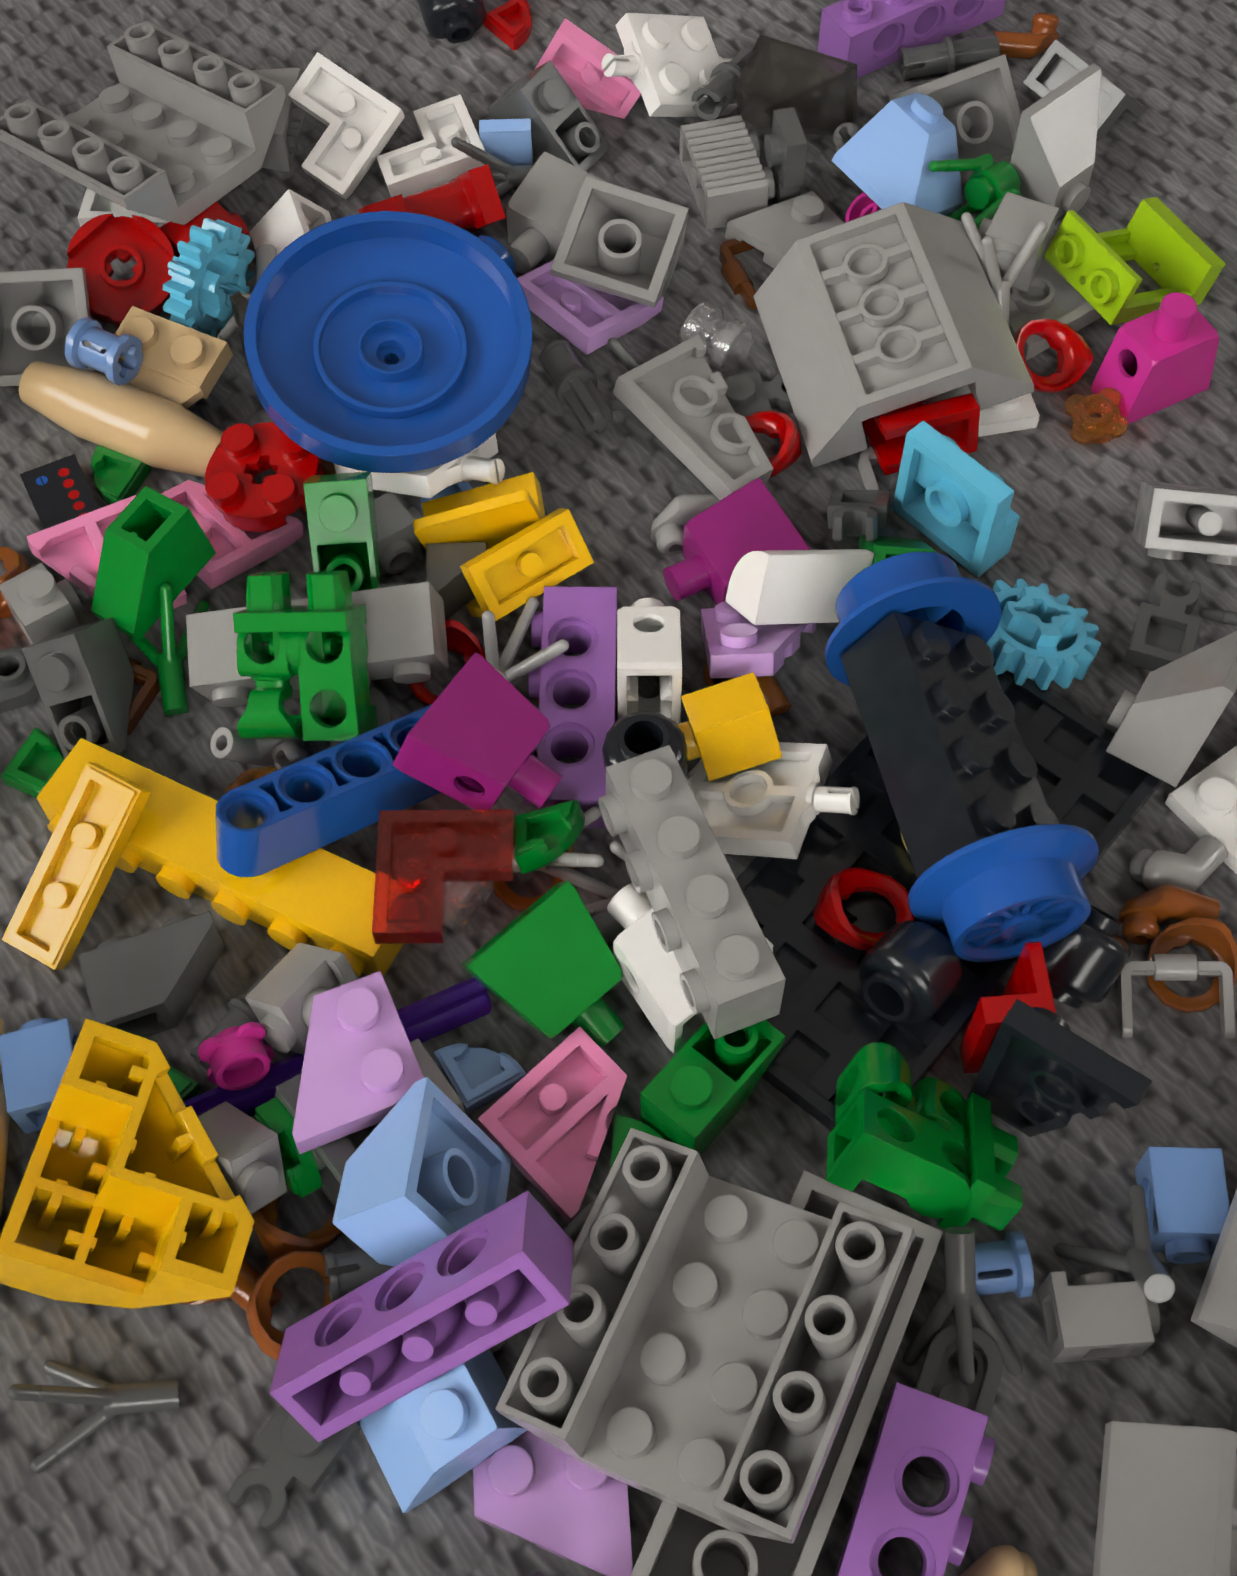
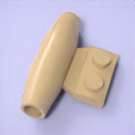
(149, 413)

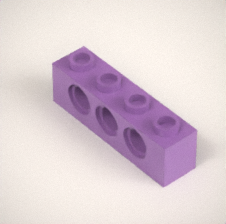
(876, 29)
(589, 624)
(424, 1317)
(910, 1428)

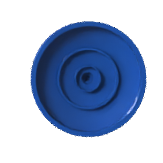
(388, 341)

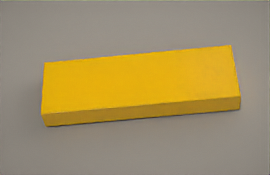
(76, 866)

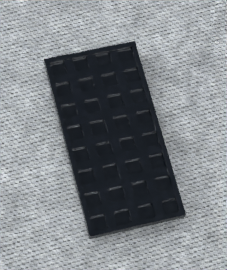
(822, 993)

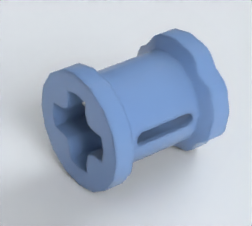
(83, 357)
(1004, 1266)

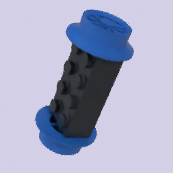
(953, 761)

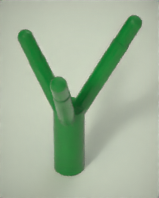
(170, 661)

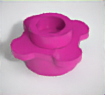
(237, 1056)

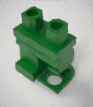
(317, 642)
(921, 1142)

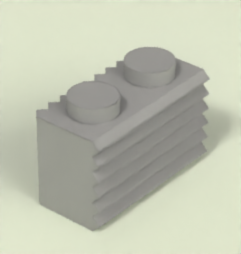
(724, 169)

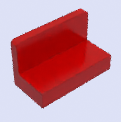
(1028, 984)

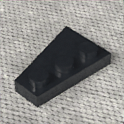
(1046, 1074)

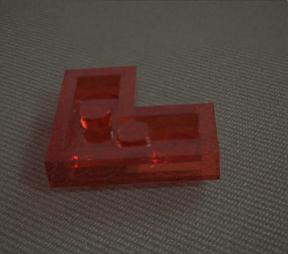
(422, 853)

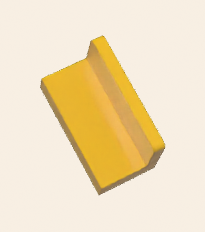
(482, 513)
(526, 563)

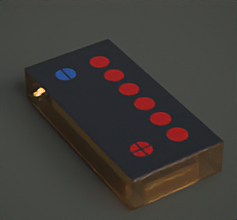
(59, 491)

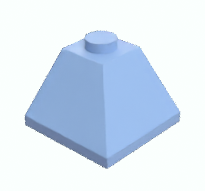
(894, 154)
(419, 1177)
(440, 1430)

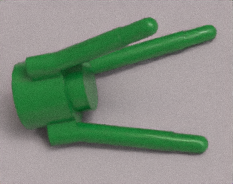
(985, 186)

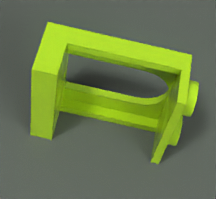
(1154, 240)

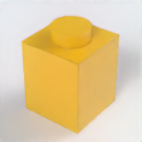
(729, 727)

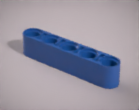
(316, 801)

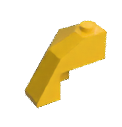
(123, 1189)

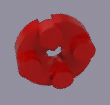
(123, 238)
(244, 455)

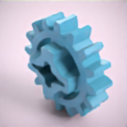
(206, 275)
(1041, 636)

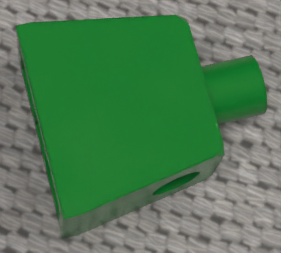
(552, 967)

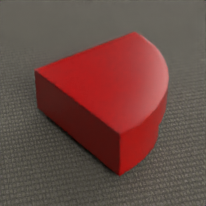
(510, 22)

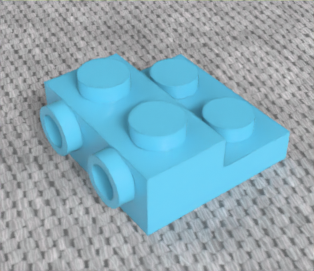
(954, 500)

